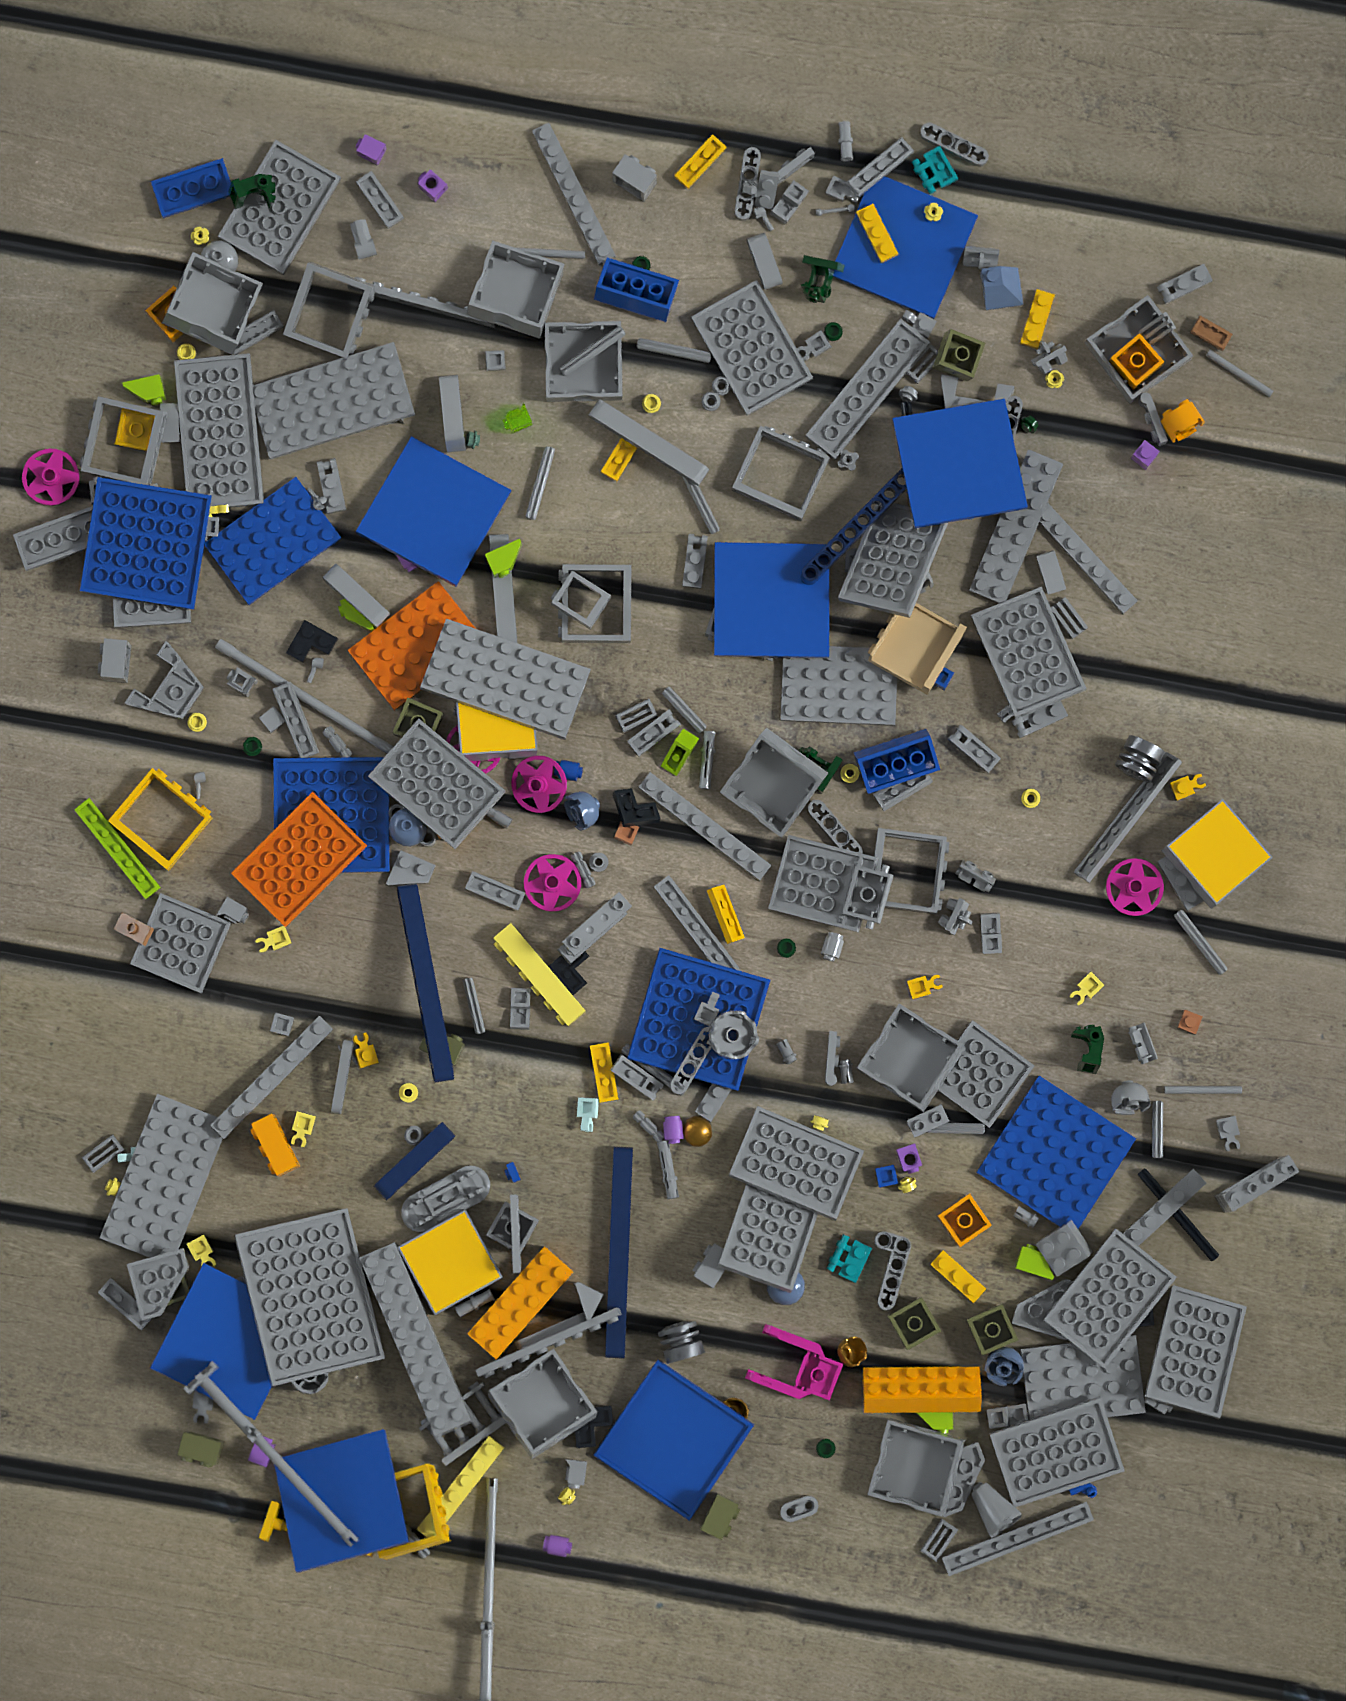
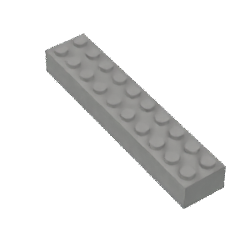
(415, 1340)

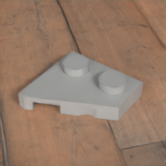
(410, 870)

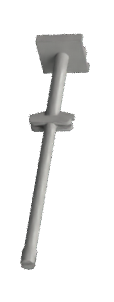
(254, 1435)
(488, 1625)

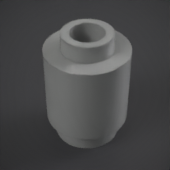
(832, 946)

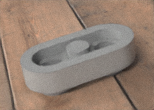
(799, 1508)

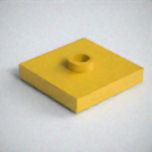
(134, 429)

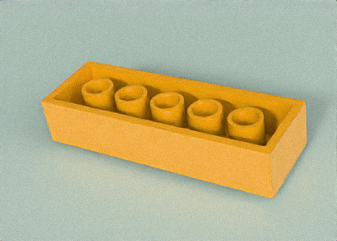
(520, 1302)
(921, 1389)

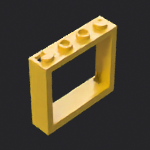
(175, 788)
(437, 1509)

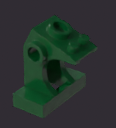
(241, 188)
(823, 268)
(831, 768)
(1095, 1039)

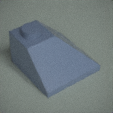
(1001, 287)

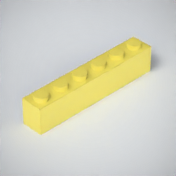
(539, 974)
(464, 1483)

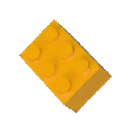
(274, 1145)

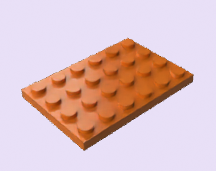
(402, 646)
(299, 859)

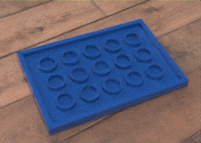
(272, 541)

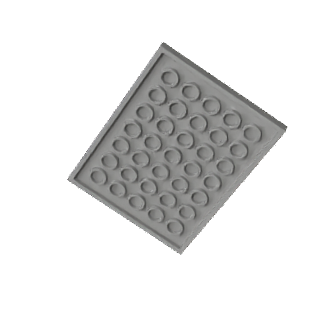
(309, 1297)

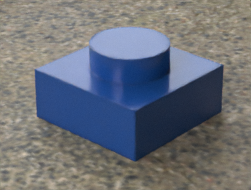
(944, 678)
(511, 1172)
(886, 1176)

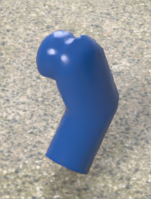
(1087, 1489)

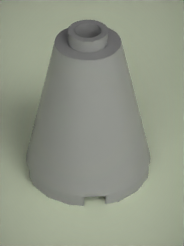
(994, 1509)

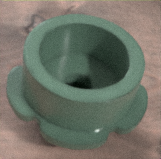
(472, 439)

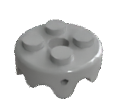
(744, 1028)

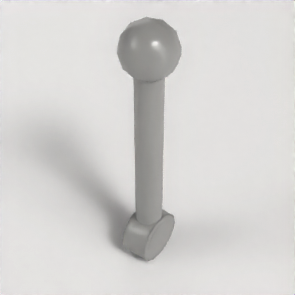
(850, 208)

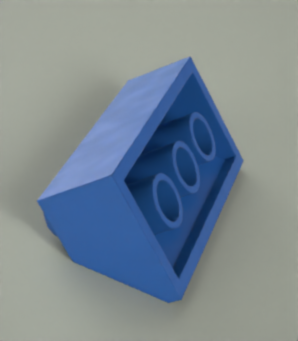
(636, 289)
(897, 761)

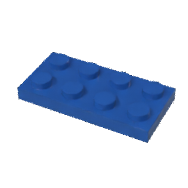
(192, 188)

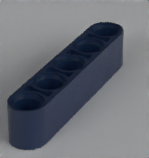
(414, 1161)

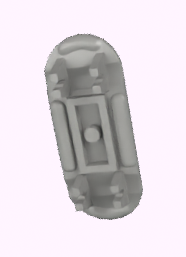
(445, 1198)

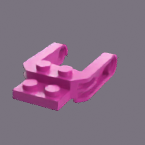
(816, 1375)

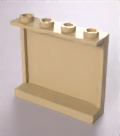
(916, 647)

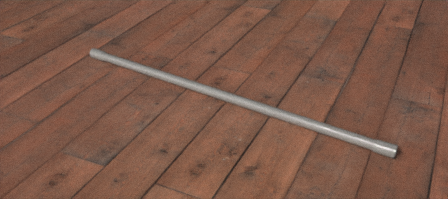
(231, 651)

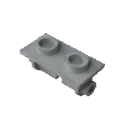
(983, 878)
(1142, 1040)
(927, 1120)

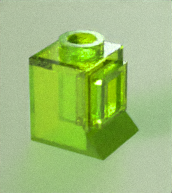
(517, 419)

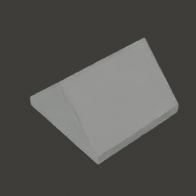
(589, 1299)

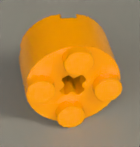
(1181, 421)

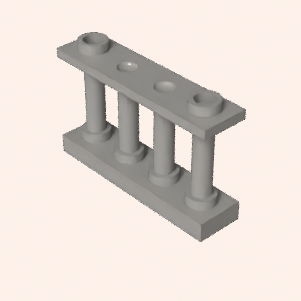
(594, 928)
(480, 1430)

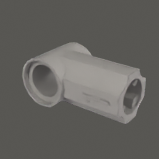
(363, 242)

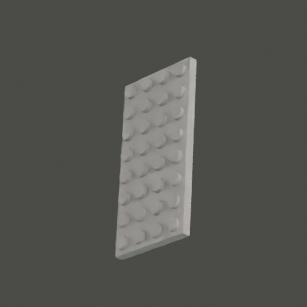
(332, 400)
(219, 429)
(505, 679)
(163, 1179)

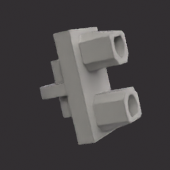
(980, 257)
(1056, 352)
(958, 918)

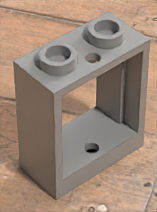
(596, 611)

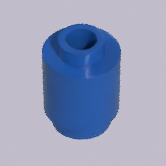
(571, 769)

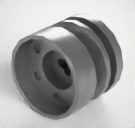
(1138, 761)
(681, 1342)

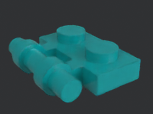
(940, 168)
(855, 1260)

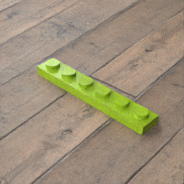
(117, 848)

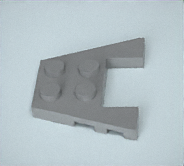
(949, 387)
(176, 691)

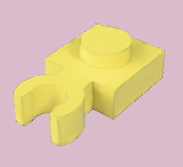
(218, 509)
(277, 939)
(1088, 986)
(303, 1125)
(200, 1249)

